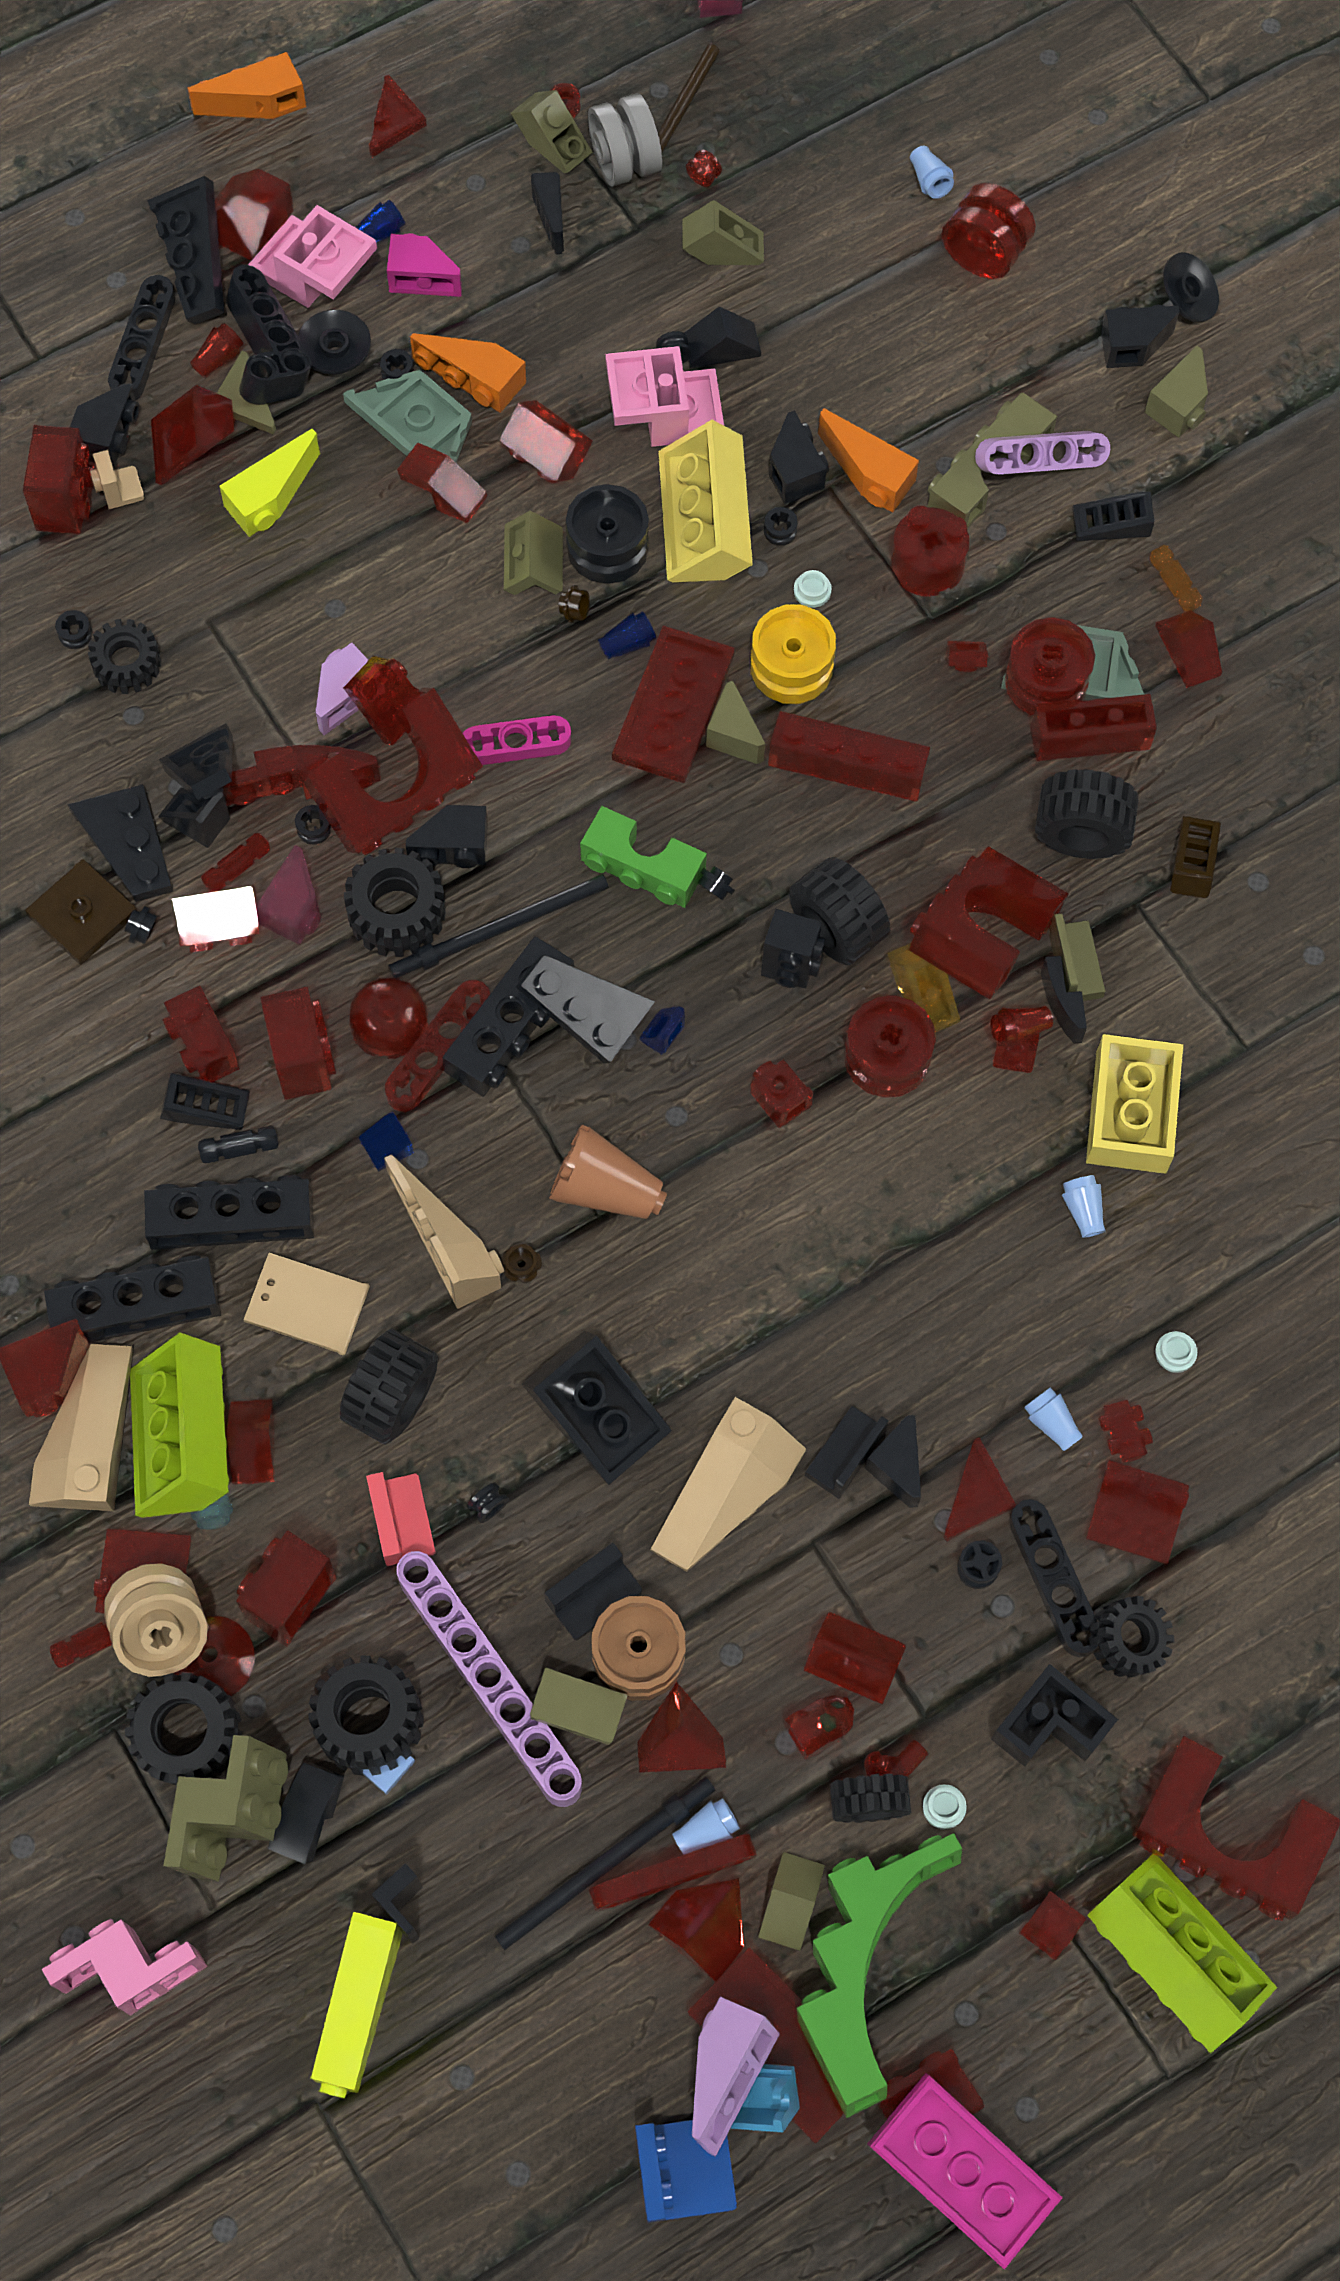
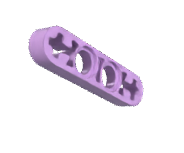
(1043, 452)

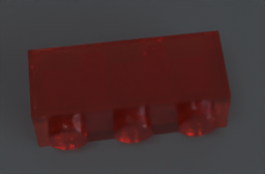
(1093, 727)

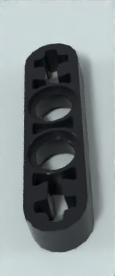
(146, 339)
(1050, 1579)

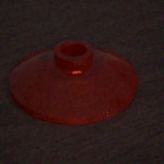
(234, 1659)

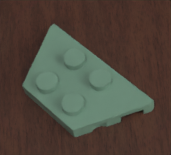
(413, 412)
(1113, 668)

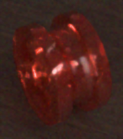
(570, 92)
(704, 168)

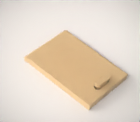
(306, 1303)

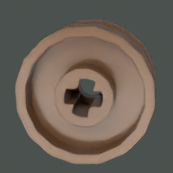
(645, 1622)

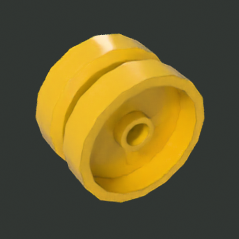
(793, 654)

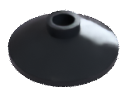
(1191, 287)
(333, 330)

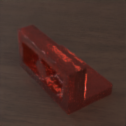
(855, 1657)

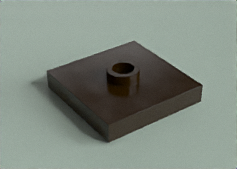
(81, 911)

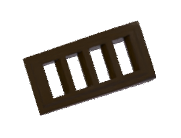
(1193, 879)

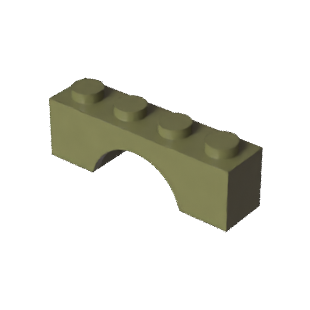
(962, 486)

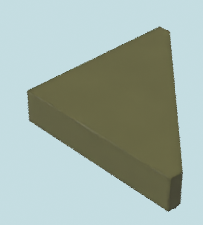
(251, 414)

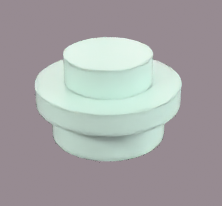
(812, 589)
(1176, 1352)
(944, 1806)

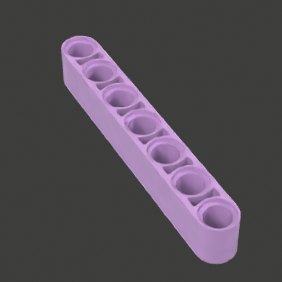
(485, 1657)

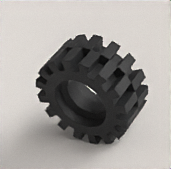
(121, 637)
(1152, 1631)
(870, 1798)

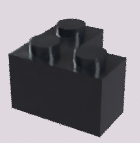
(1054, 1708)

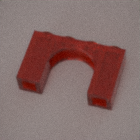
(443, 763)
(991, 886)
(1174, 1827)

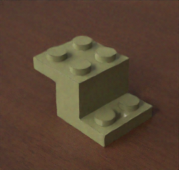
(232, 1807)

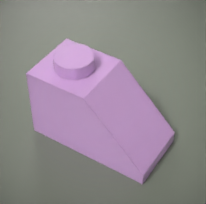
(333, 701)

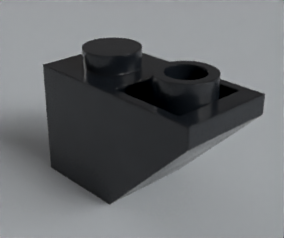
(1136, 333)
(106, 421)
(795, 463)
(453, 837)

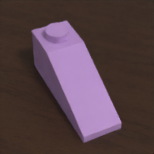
(728, 2062)

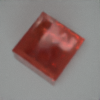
(58, 479)
(298, 1042)
(285, 1587)

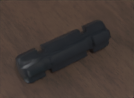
(238, 1144)

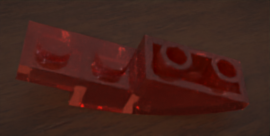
(278, 769)

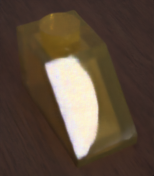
(925, 986)

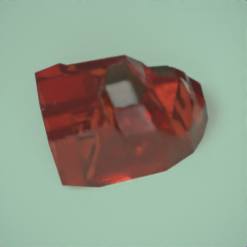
(820, 1724)

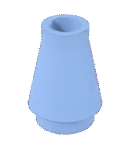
(933, 174)
(1085, 1204)
(1053, 1418)
(707, 1827)

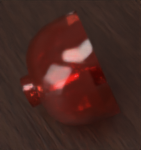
(387, 1017)

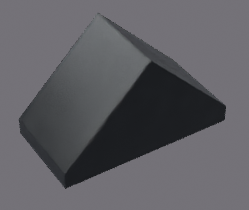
(722, 339)
(196, 818)
(897, 1463)

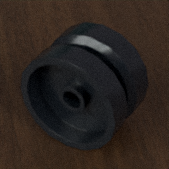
(607, 533)

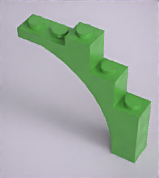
(836, 2019)

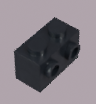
(792, 950)

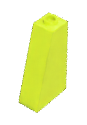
(356, 2004)

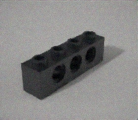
(482, 1070)
(248, 1225)
(153, 1311)

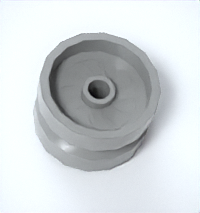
(625, 139)

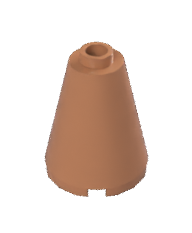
(606, 1179)

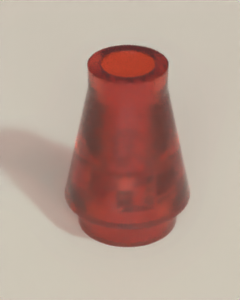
(218, 348)
(1017, 1025)

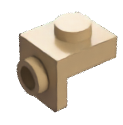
(120, 485)

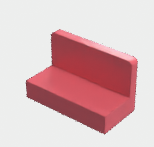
(400, 1516)

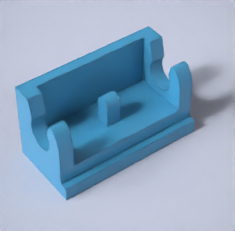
(771, 2100)

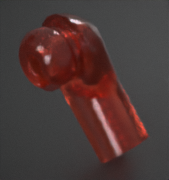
(903, 1764)

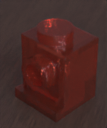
(783, 1104)
(1052, 1925)

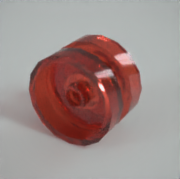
(988, 230)
(1049, 664)
(889, 1046)

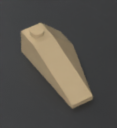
(454, 1249)
(85, 1441)
(737, 1473)

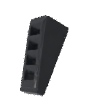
(547, 199)
(1129, 528)
(189, 1115)

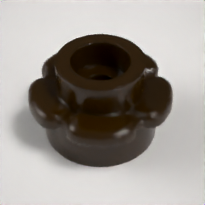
(574, 604)
(524, 1253)

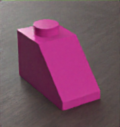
(421, 267)

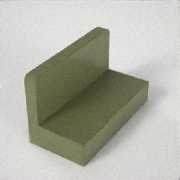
(533, 554)
(1079, 957)
(578, 1706)

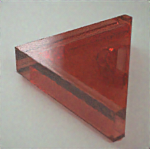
(394, 118)
(980, 1494)

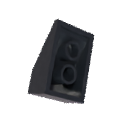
(597, 1406)

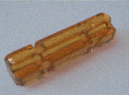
(1176, 578)

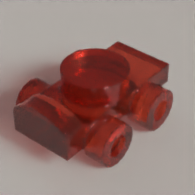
(1125, 1435)

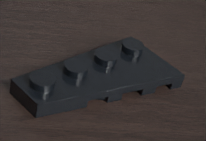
(191, 238)

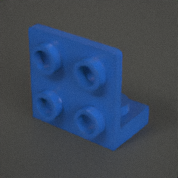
(681, 2175)

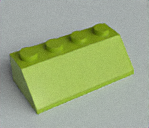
(178, 1428)
(1182, 1953)

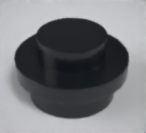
(716, 882)
(140, 925)

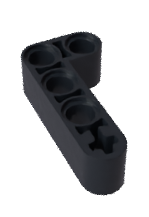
(280, 359)

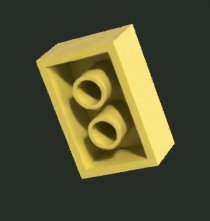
(1134, 1104)

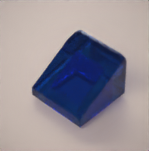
(664, 1029)
(384, 1139)

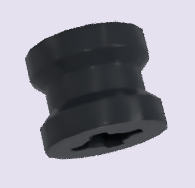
(982, 1557)

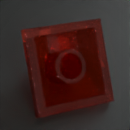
(251, 211)
(189, 430)
(44, 1366)

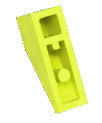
(266, 488)

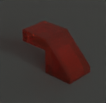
(449, 484)

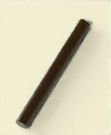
(687, 94)

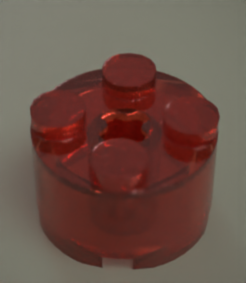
(929, 550)

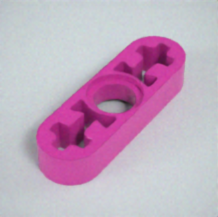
(525, 727)

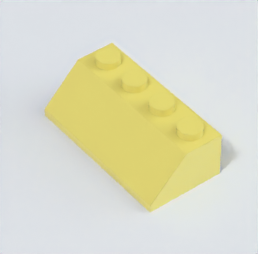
(705, 505)

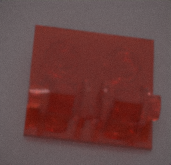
(1138, 1512)
(131, 1549)

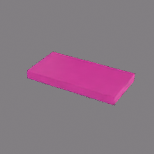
(964, 2171)

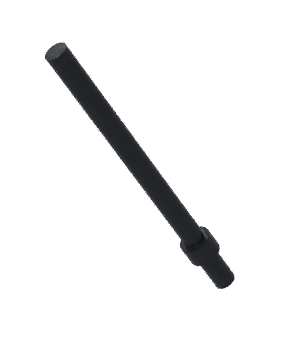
(429, 956)
(674, 1811)

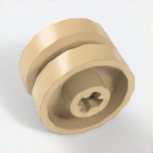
(155, 1620)

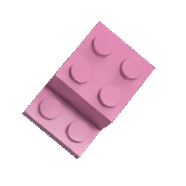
(314, 256)
(657, 391)
(123, 1966)

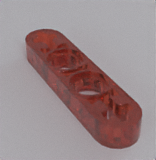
(432, 1042)
(672, 1872)

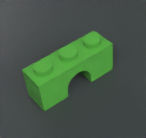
(669, 875)

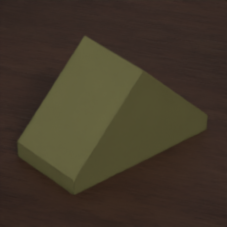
(734, 729)
(791, 1901)

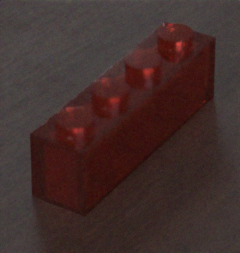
(848, 756)

